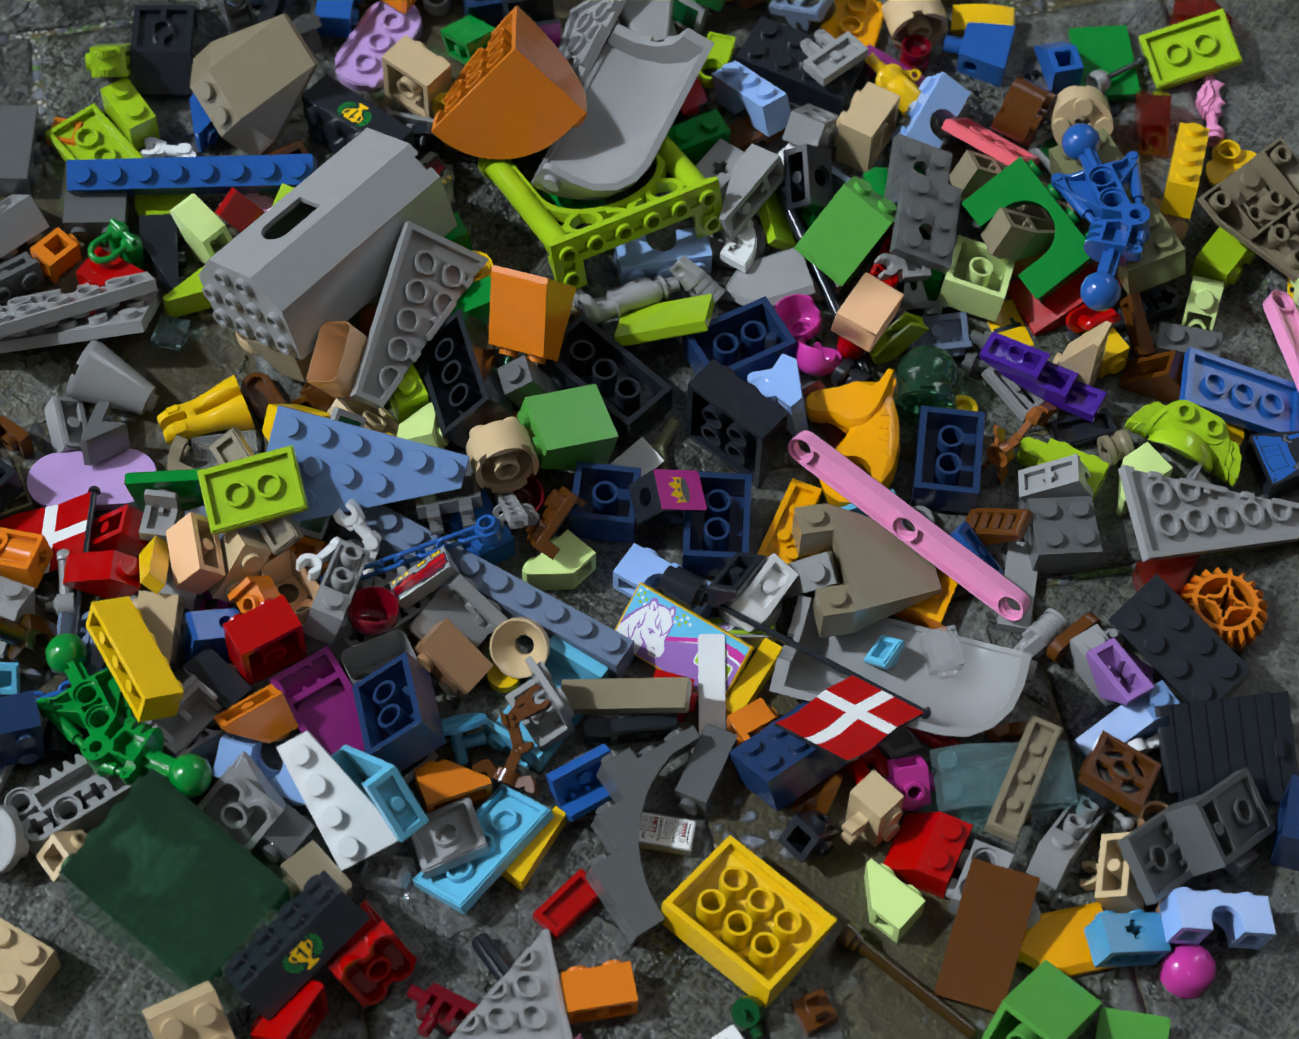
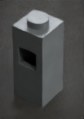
(524, 379)
(705, 771)

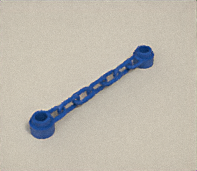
(487, 531)

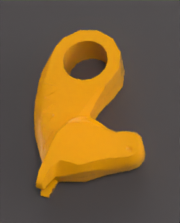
(871, 425)

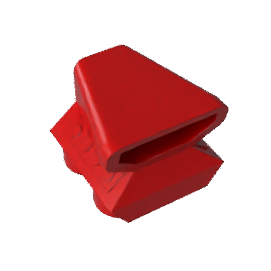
(372, 960)

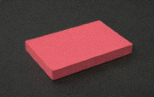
(987, 141)

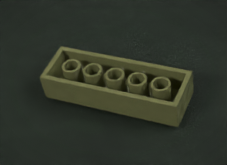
(1162, 253)

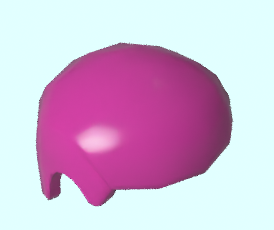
(799, 316)
(816, 360)
(1187, 970)

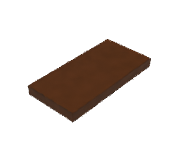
(986, 935)

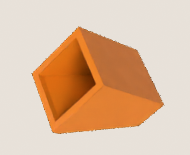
(528, 314)

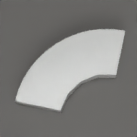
(742, 249)

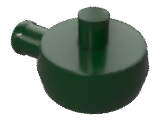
(748, 1014)

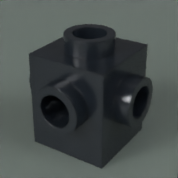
(808, 836)

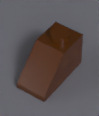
(1154, 375)

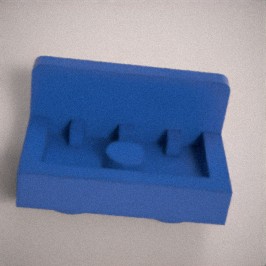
(577, 787)

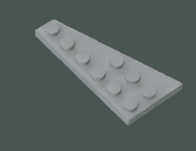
(587, 33)
(415, 301)
(49, 307)
(125, 319)
(1201, 518)

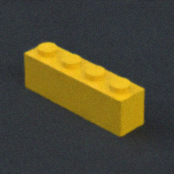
(1185, 170)
(134, 659)

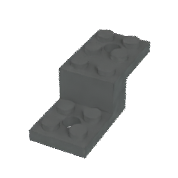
(922, 203)
(1196, 836)

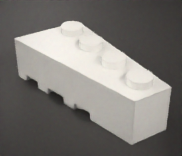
(337, 804)

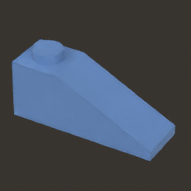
(1130, 720)

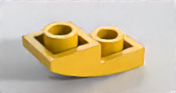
(981, 13)

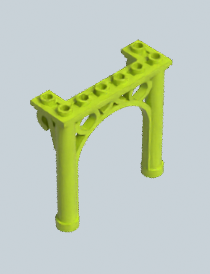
(614, 223)

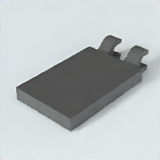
(451, 501)

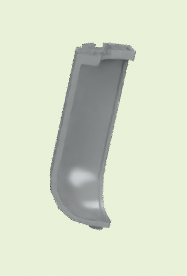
(629, 111)
(959, 704)

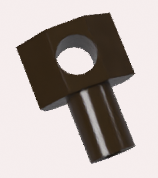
(20, 639)

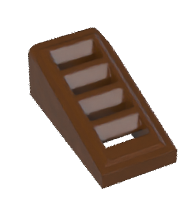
(994, 524)

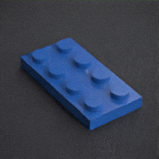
(1240, 393)

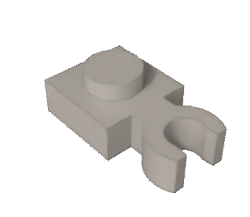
(905, 269)

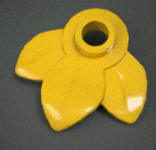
(1223, 166)

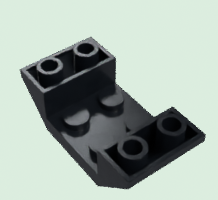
(163, 48)

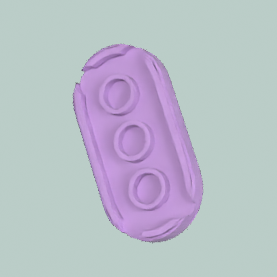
(361, 55)
(65, 476)

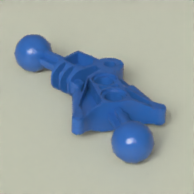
(1101, 198)

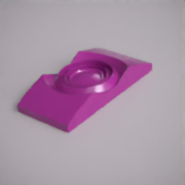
(322, 700)

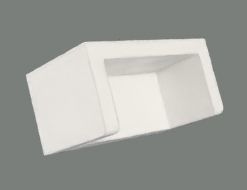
(763, 591)

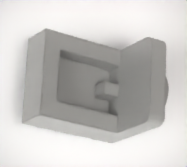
(160, 513)

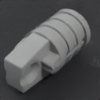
(695, 279)
(1042, 633)

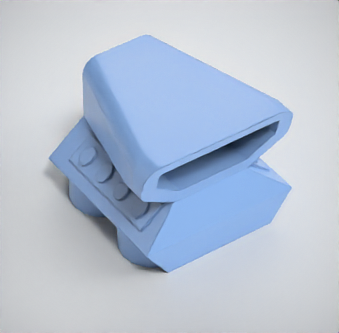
(785, 387)

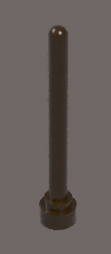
(853, 939)

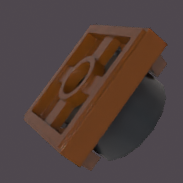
(1117, 775)

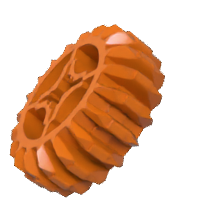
(1241, 605)

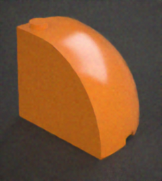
(512, 95)

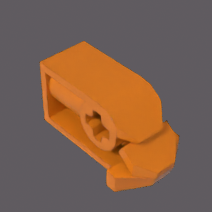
(23, 556)

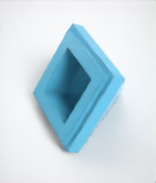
(885, 652)
(9, 678)

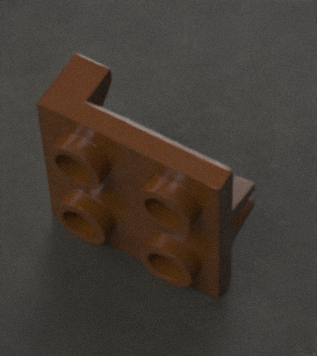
(558, 507)

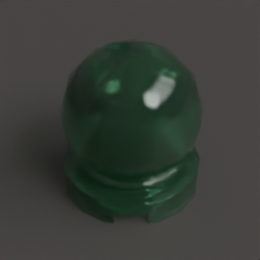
(925, 378)

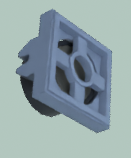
(804, 12)

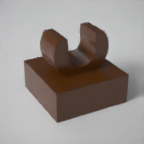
(814, 1012)

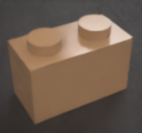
(451, 658)

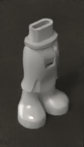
(625, 298)

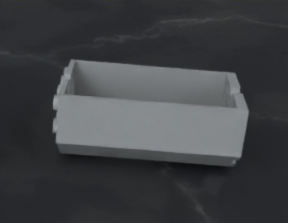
(324, 244)

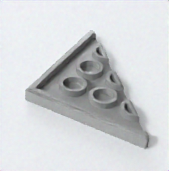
(524, 1002)

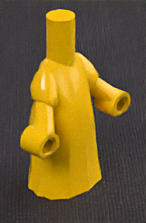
(896, 80)

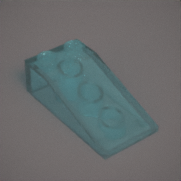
(972, 774)

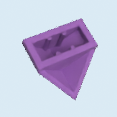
(1119, 673)

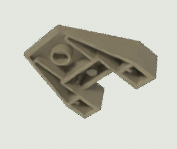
(1013, 232)
(875, 569)

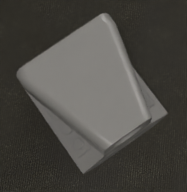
(649, 18)
(243, 802)

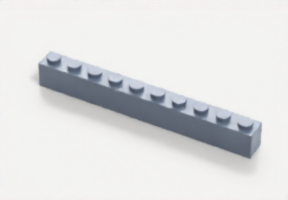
(508, 591)

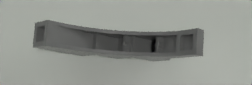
(620, 876)

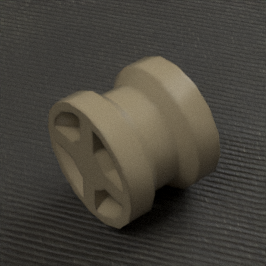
(1114, 447)

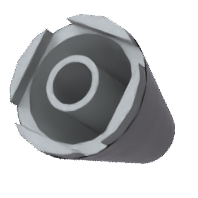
(109, 378)

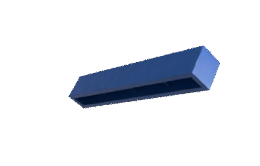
(189, 174)

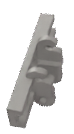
(513, 512)

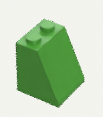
(848, 231)
(569, 427)
(1044, 1008)

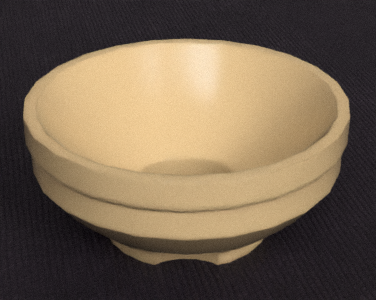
(505, 649)

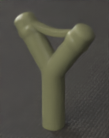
(663, 441)

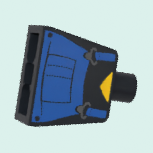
(1275, 462)

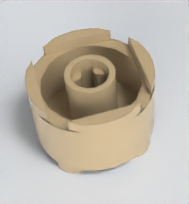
(915, 17)
(1083, 103)
(502, 455)

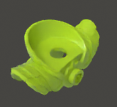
(1192, 434)

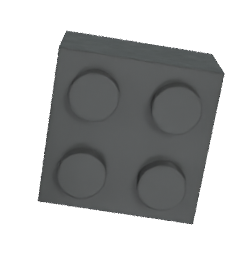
(1063, 535)

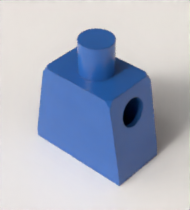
(982, 51)
(206, 629)

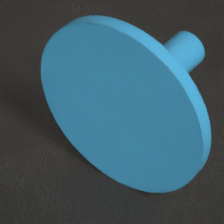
(456, 725)

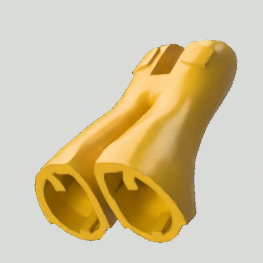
(213, 411)

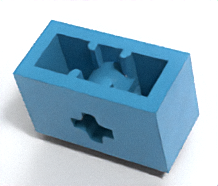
(1126, 939)

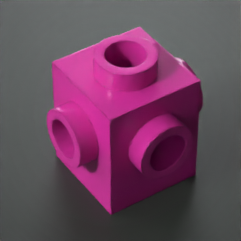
(912, 780)

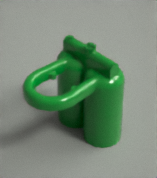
(122, 245)

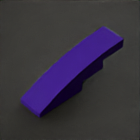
(1038, 375)

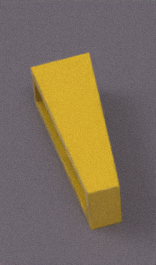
(154, 564)
(754, 676)
(526, 863)

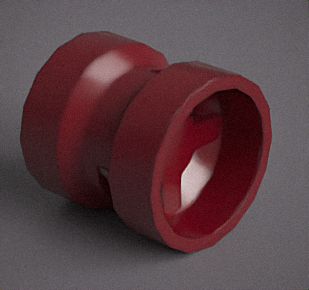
(915, 52)

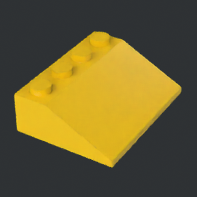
(746, 920)

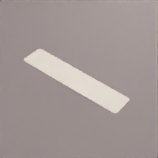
(711, 680)

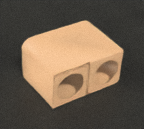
(867, 312)
(336, 358)
(281, 573)

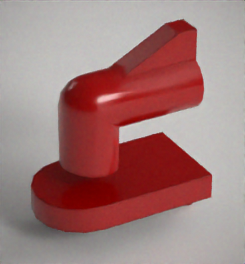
(1087, 319)
(859, 770)

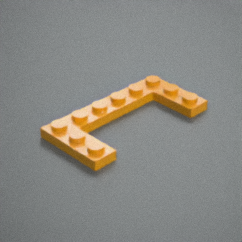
(781, 542)

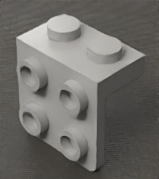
(464, 607)
(553, 723)

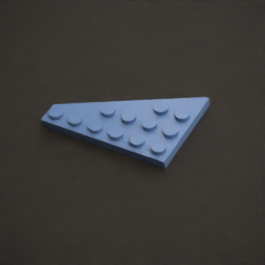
(360, 463)

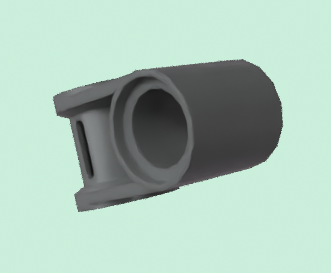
(236, 15)

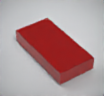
(566, 905)

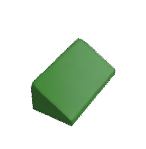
(1130, 1025)

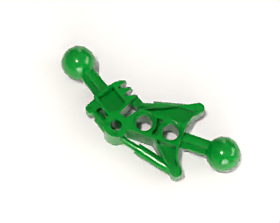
(116, 740)

